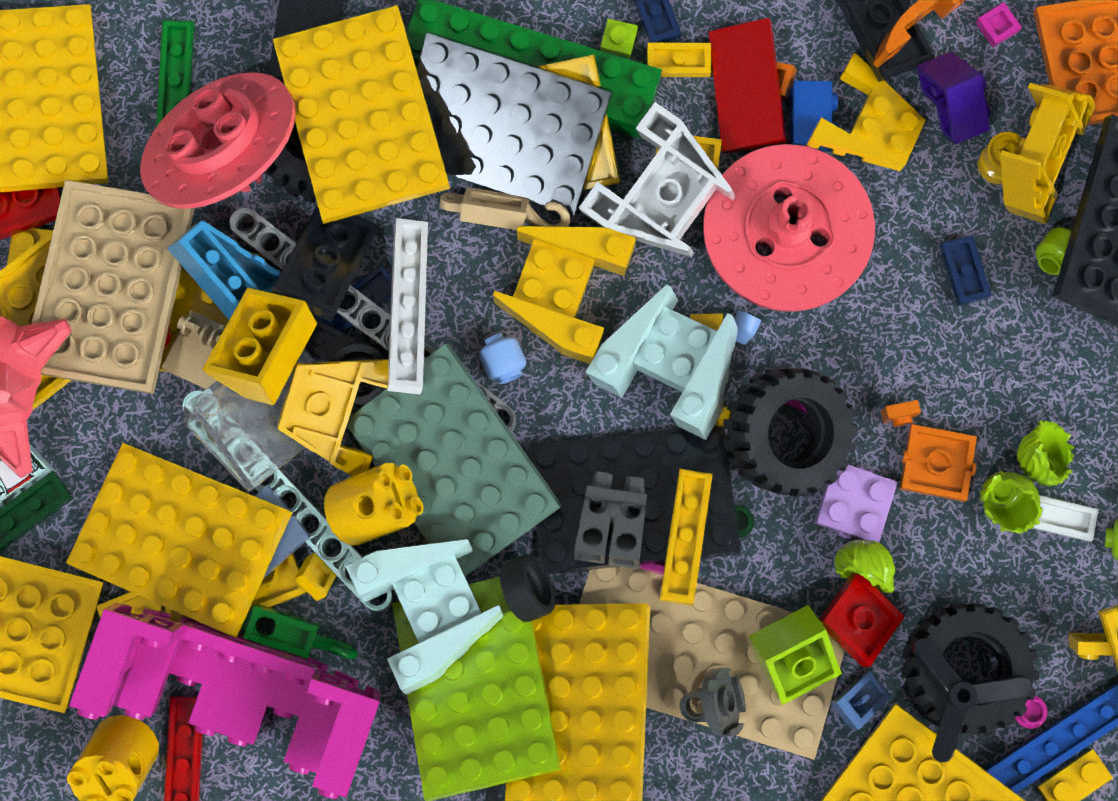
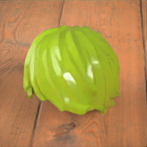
(1046, 454)
(1017, 510)
(869, 560)

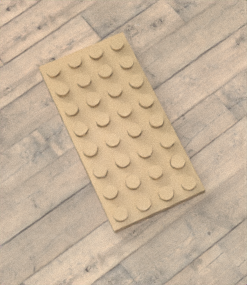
(709, 636)

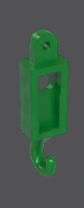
(293, 634)

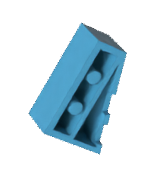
(221, 266)

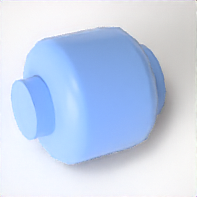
(502, 358)

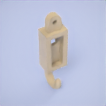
(499, 209)

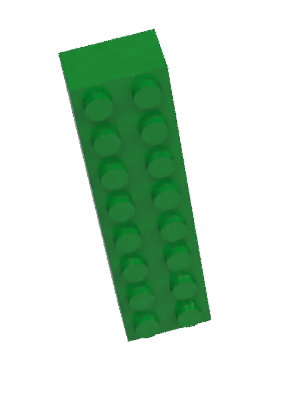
(632, 82)

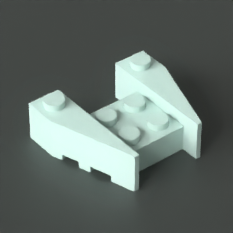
(674, 353)
(434, 601)

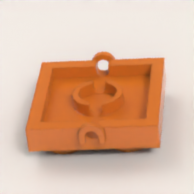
(938, 463)

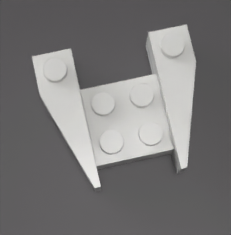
(668, 190)

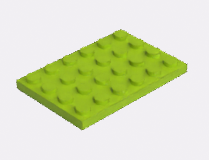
(487, 712)

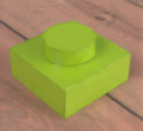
(619, 38)

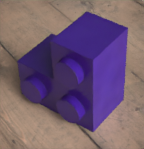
(957, 95)

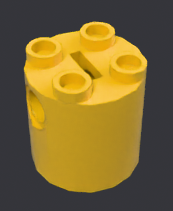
(372, 504)
(114, 761)

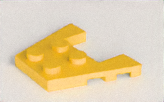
(884, 127)
(321, 404)

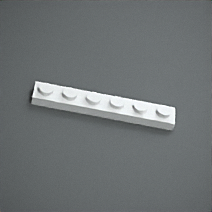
(408, 307)

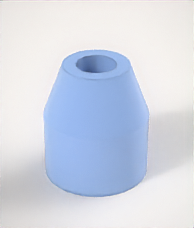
(747, 326)

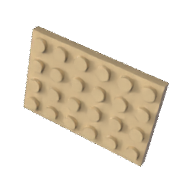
(111, 284)

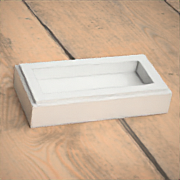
(1067, 519)

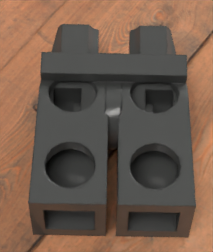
(613, 510)

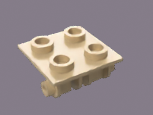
(193, 348)

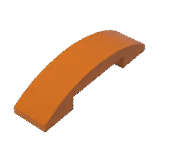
(898, 36)

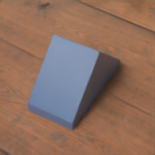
(860, 701)

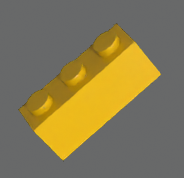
(261, 345)

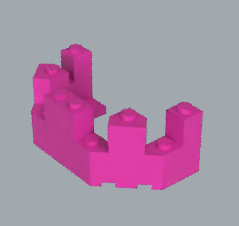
(238, 682)

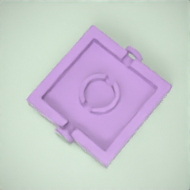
(856, 504)

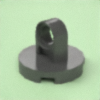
(721, 703)

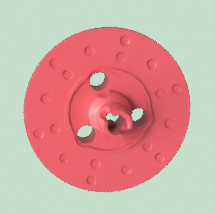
(218, 140)
(826, 204)

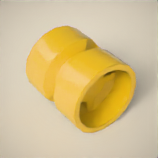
(989, 158)

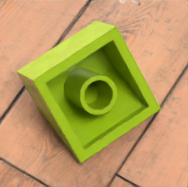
(795, 654)

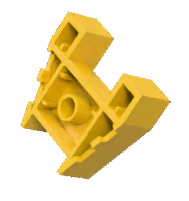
(1032, 171)
(557, 280)

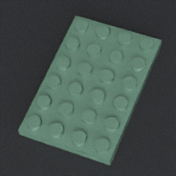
(460, 458)

